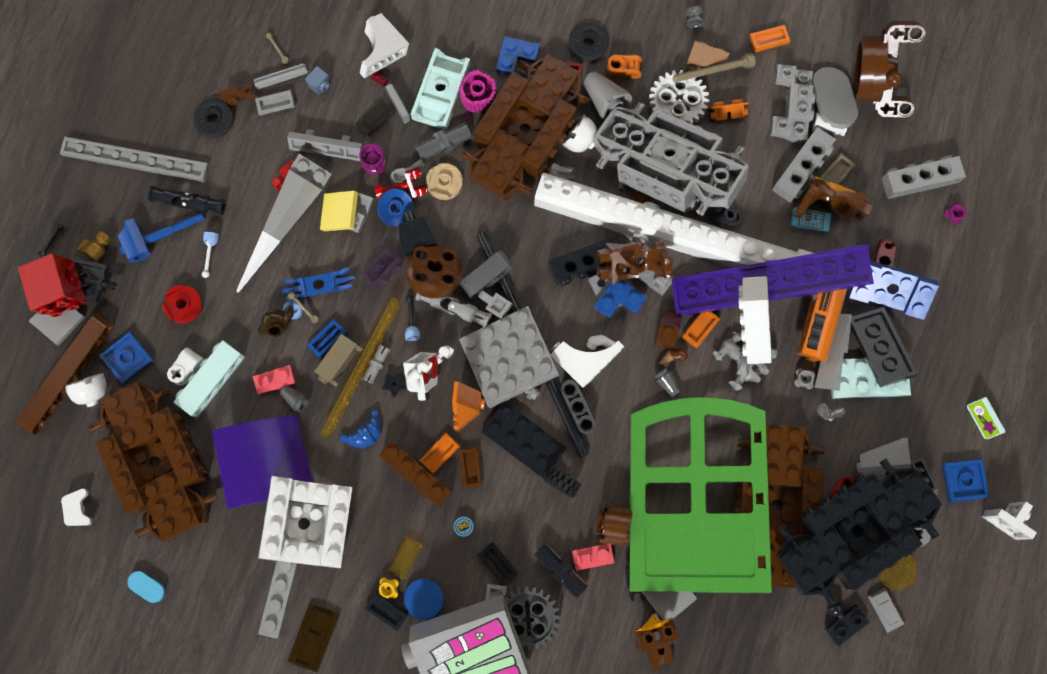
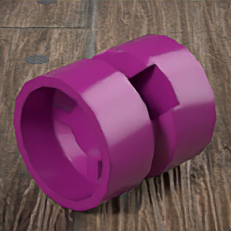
(372, 159)

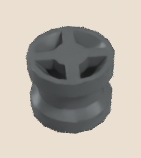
(695, 17)

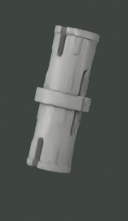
(375, 364)

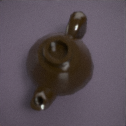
(276, 321)

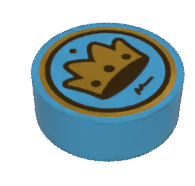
(463, 526)

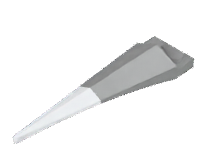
(298, 191)

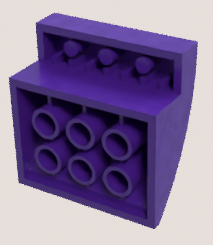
(256, 452)

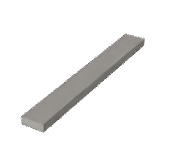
(134, 159)

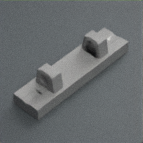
(324, 146)

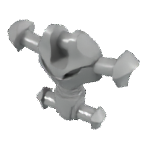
(745, 371)

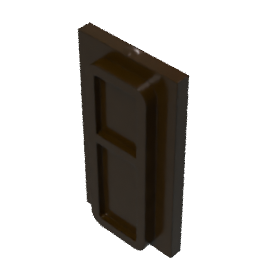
(313, 637)

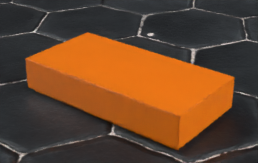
(769, 38)
(700, 328)
(439, 453)

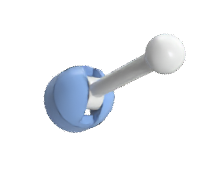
(210, 240)

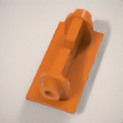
(736, 110)

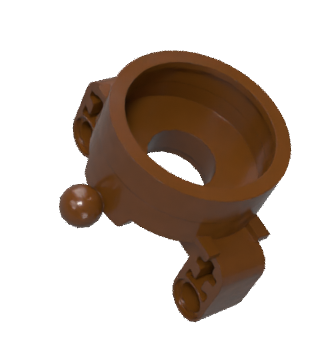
(878, 68)

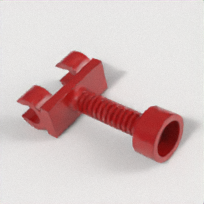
(410, 174)

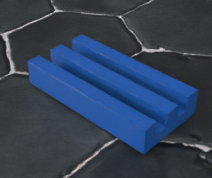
(333, 322)

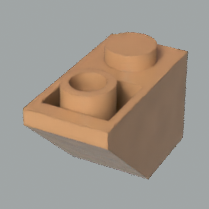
(705, 56)

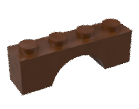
(415, 474)

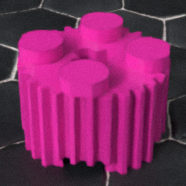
(480, 100)

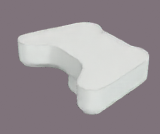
(74, 509)

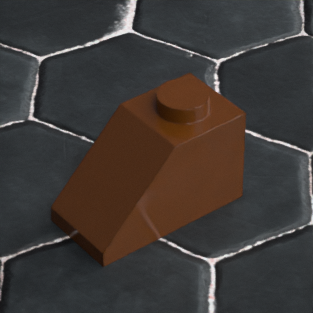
(668, 329)

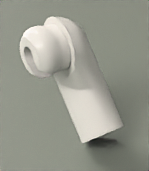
(598, 340)

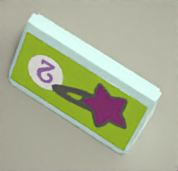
(985, 418)

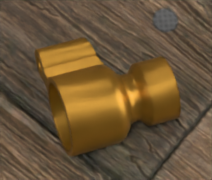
(96, 248)

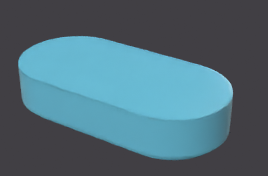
(146, 586)

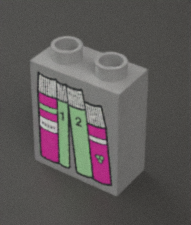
(467, 642)

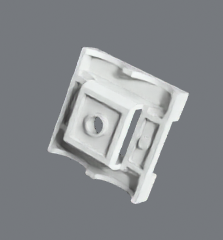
(323, 539)

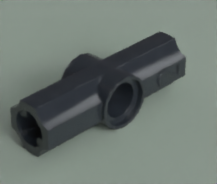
(561, 570)

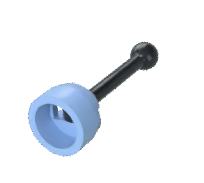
(411, 333)

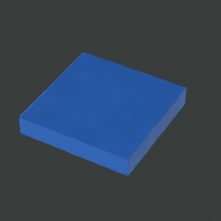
(126, 358)
(965, 480)

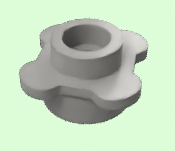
(809, 375)

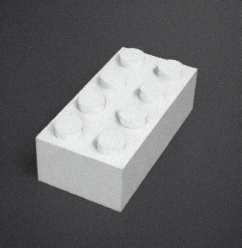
(755, 320)

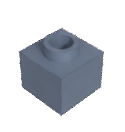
(318, 80)

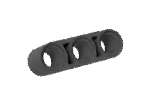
(487, 274)
(577, 397)

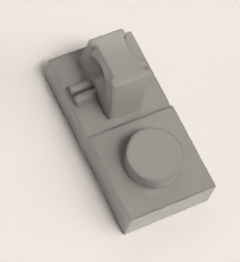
(658, 284)

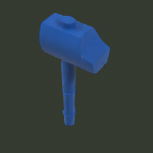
(136, 245)

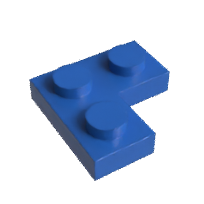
(515, 49)
(619, 294)

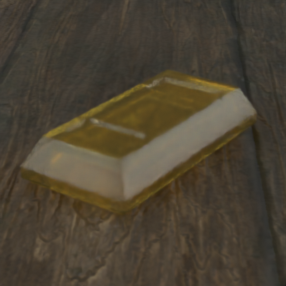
(405, 557)

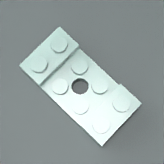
(436, 106)

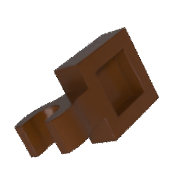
(235, 95)

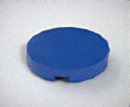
(423, 599)

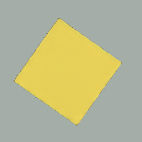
(339, 211)

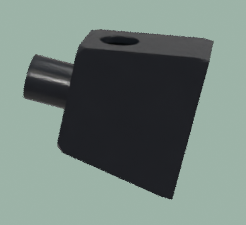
(414, 233)

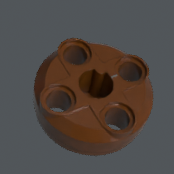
(433, 271)

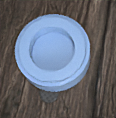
(297, 310)

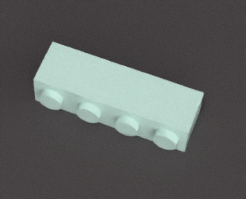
(209, 379)

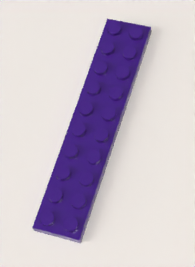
(785, 279)

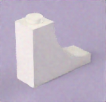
(386, 43)
(583, 365)

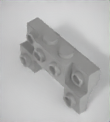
(798, 104)

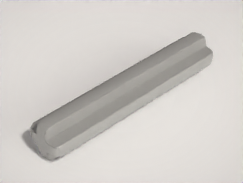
(280, 76)

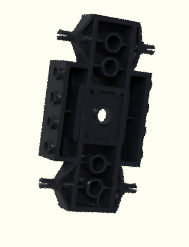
(883, 512)

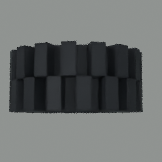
(562, 482)

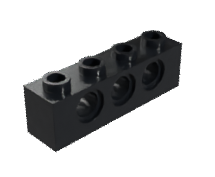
(576, 258)

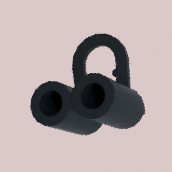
(725, 216)

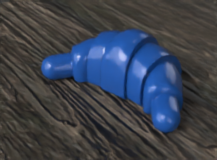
(365, 434)

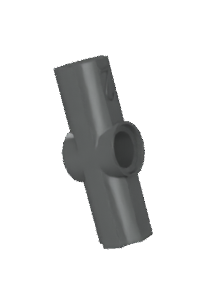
(443, 141)

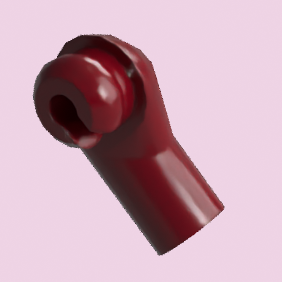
(380, 79)

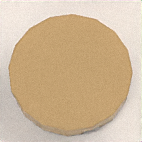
(444, 181)

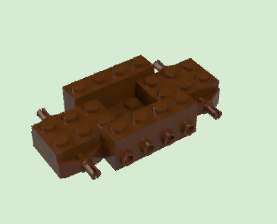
(536, 102)
(140, 435)
(788, 483)

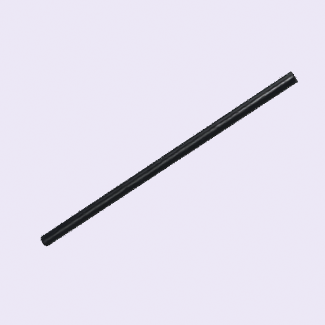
(551, 385)

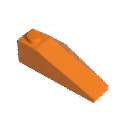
(466, 405)

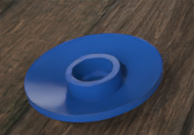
(402, 204)

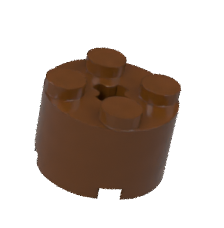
(613, 524)

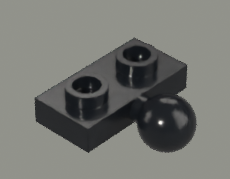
(846, 623)

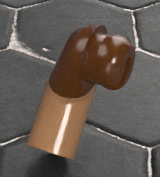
(674, 354)

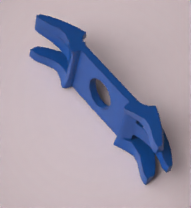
(330, 284)

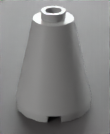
(606, 94)

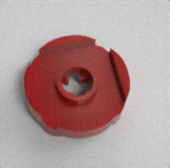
(172, 301)

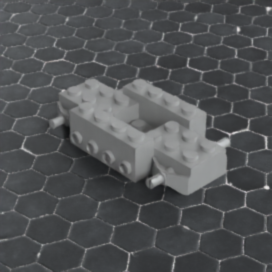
(695, 167)

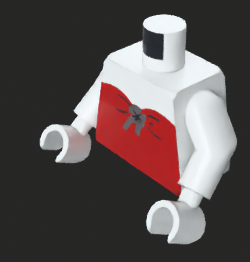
(422, 371)

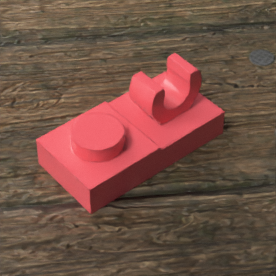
(274, 380)
(592, 557)

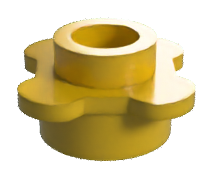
(385, 592)

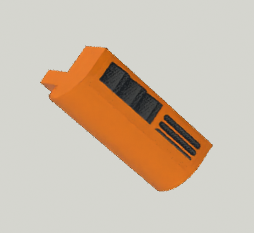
(821, 325)

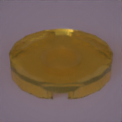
(900, 575)

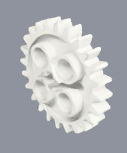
(691, 90)

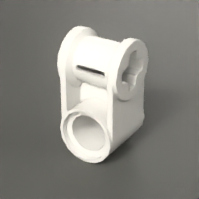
(186, 365)

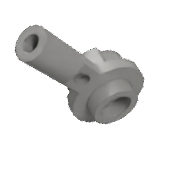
(398, 175)

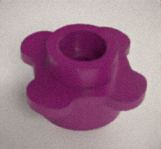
(955, 208)

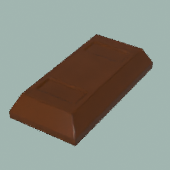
(470, 467)

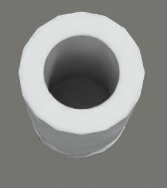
(818, 122)

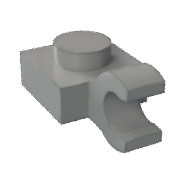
(496, 305)

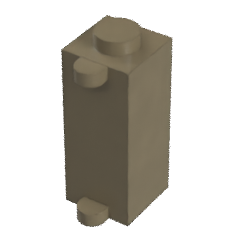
(336, 360)

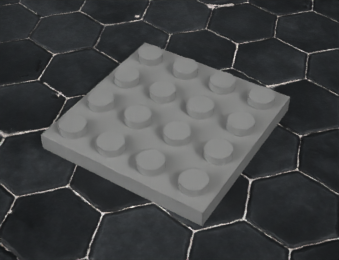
(509, 357)

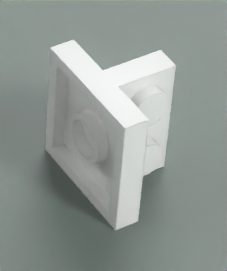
(1012, 520)

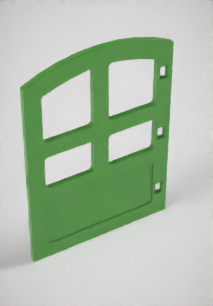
(699, 548)

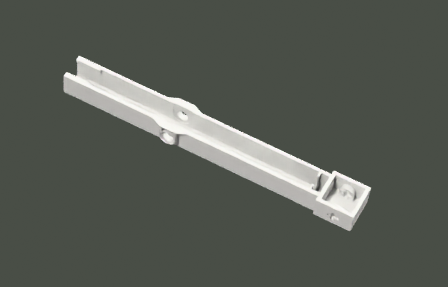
(650, 224)

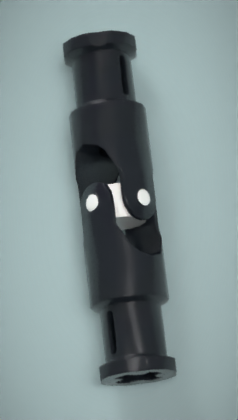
(189, 201)

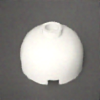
(581, 135)
(87, 390)

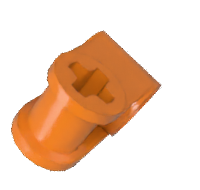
(627, 66)

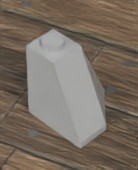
(895, 452)

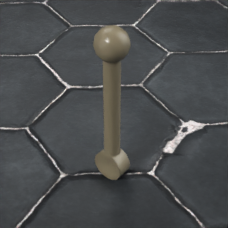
(285, 60)
(314, 319)

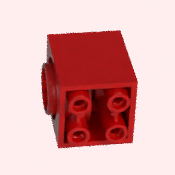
(52, 285)

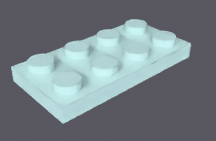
(859, 382)

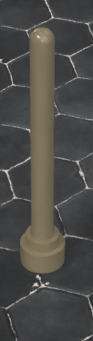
(746, 61)

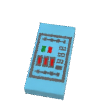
(812, 221)

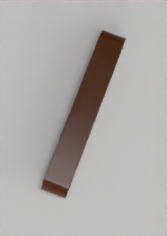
(65, 372)

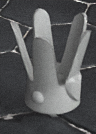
(561, 172)

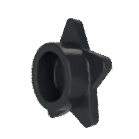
(389, 384)

